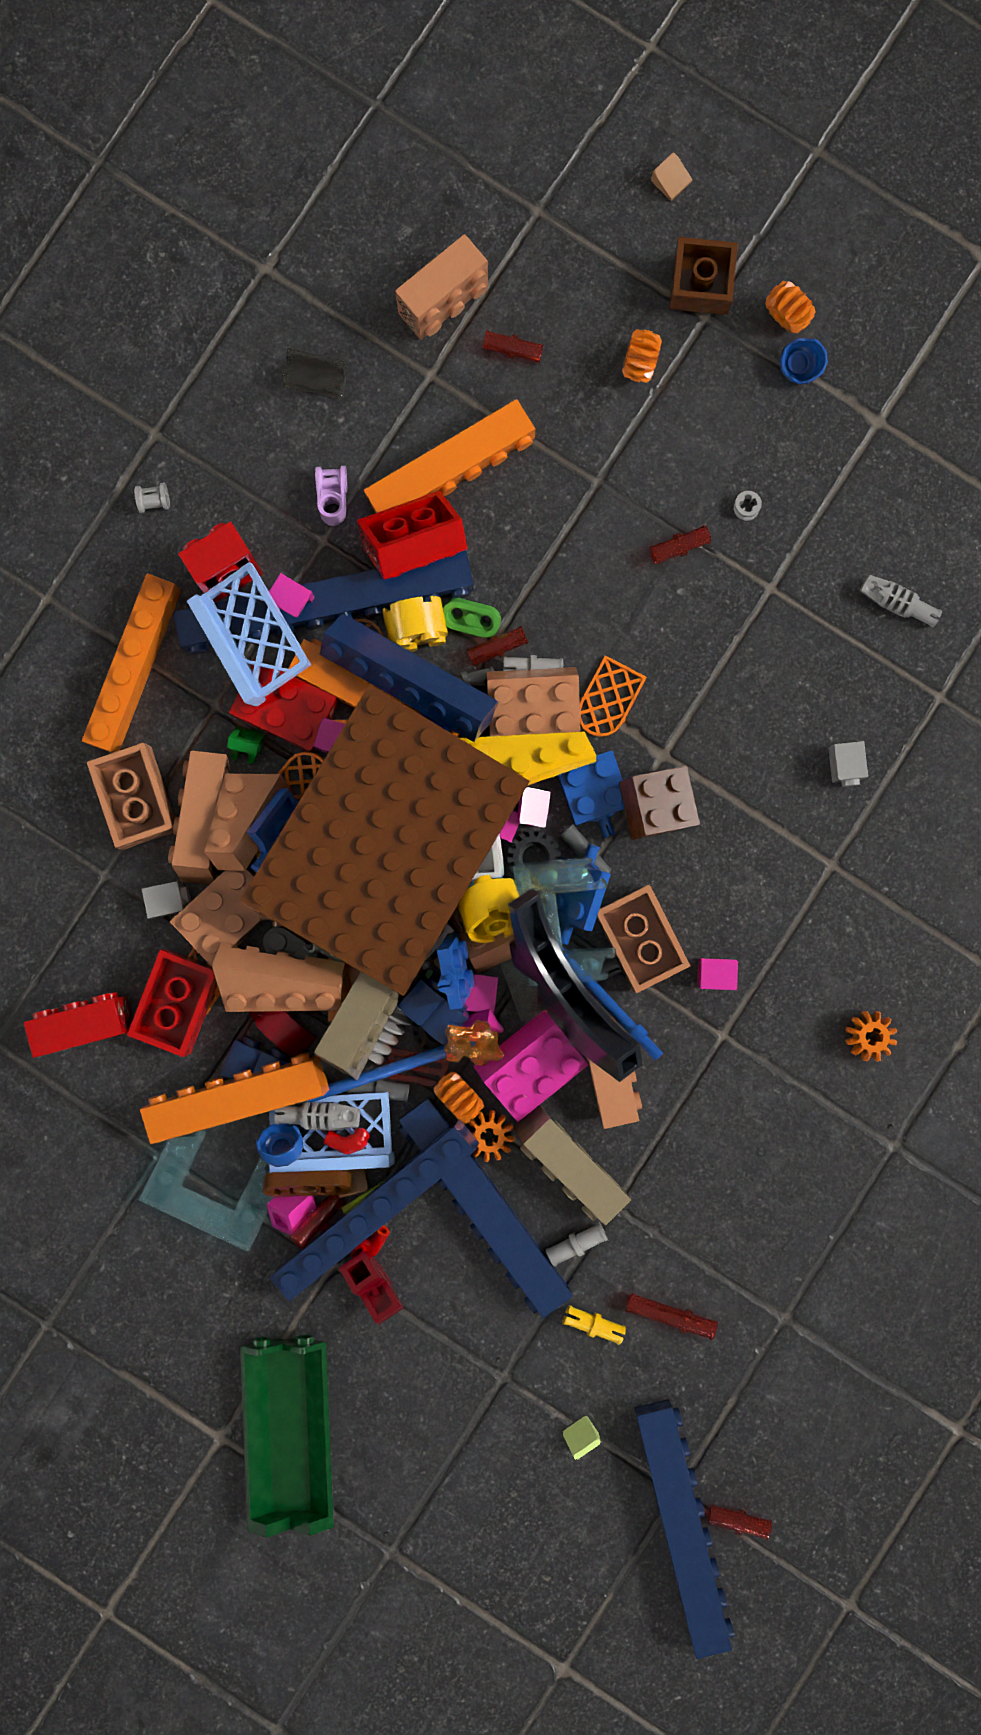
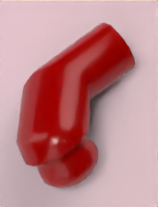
(348, 1144)
(373, 1243)

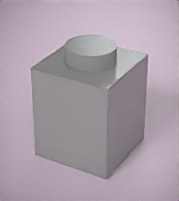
(848, 763)
(165, 899)

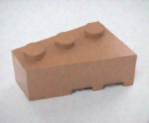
(237, 808)
(615, 1099)

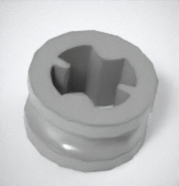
(741, 513)

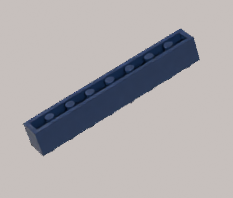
(375, 1210)
(491, 1216)
(683, 1528)

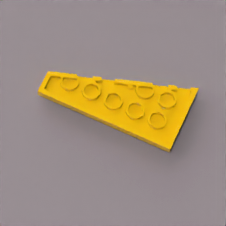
(538, 755)

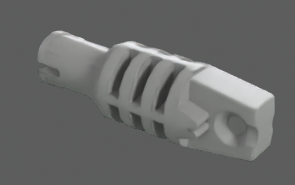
(899, 600)
(319, 1116)

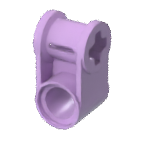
(331, 489)

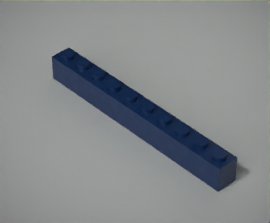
(348, 595)

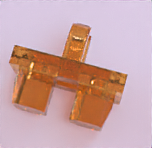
(485, 1048)

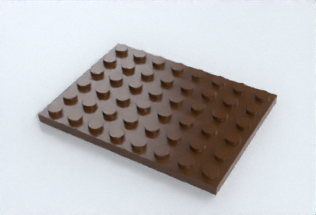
(385, 840)

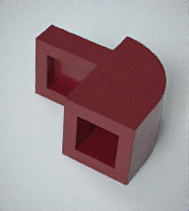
(284, 1030)
(373, 1285)

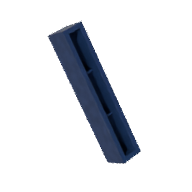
(408, 677)

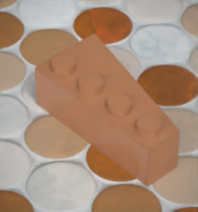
(198, 803)
(279, 981)

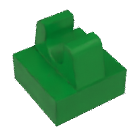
(245, 741)

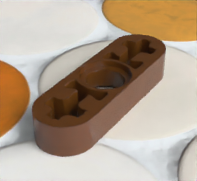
(307, 1183)

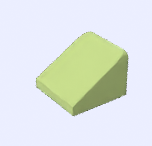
(581, 1437)

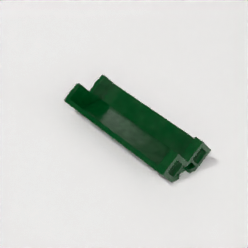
(286, 1436)

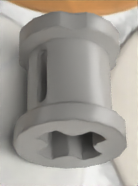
(152, 497)

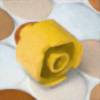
(416, 623)
(486, 908)

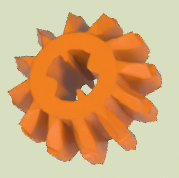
(790, 307)
(641, 355)
(875, 1046)
(458, 1097)
(498, 1130)

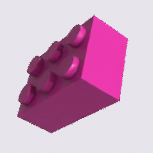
(533, 1066)

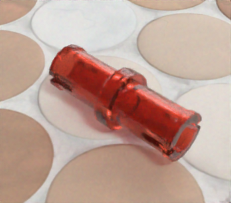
(512, 346)
(680, 544)
(497, 646)
(316, 1220)
(740, 1522)

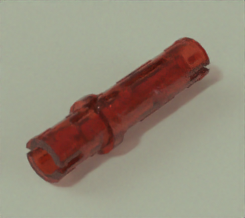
(671, 1316)

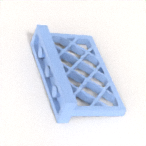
(233, 654)
(334, 1160)

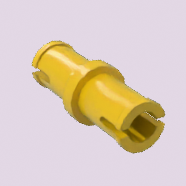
(594, 1325)

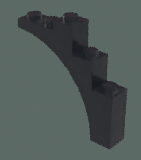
(562, 993)

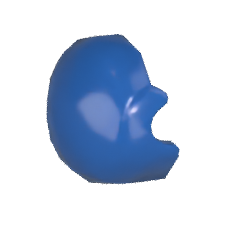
(803, 360)
(280, 1144)

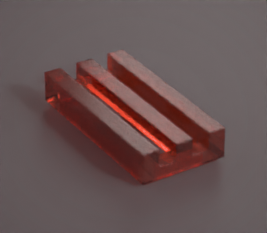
(418, 1080)

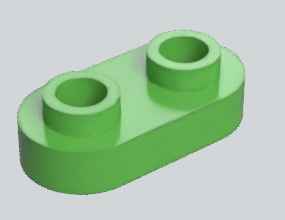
(471, 619)

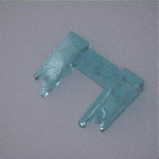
(564, 877)
(168, 1195)

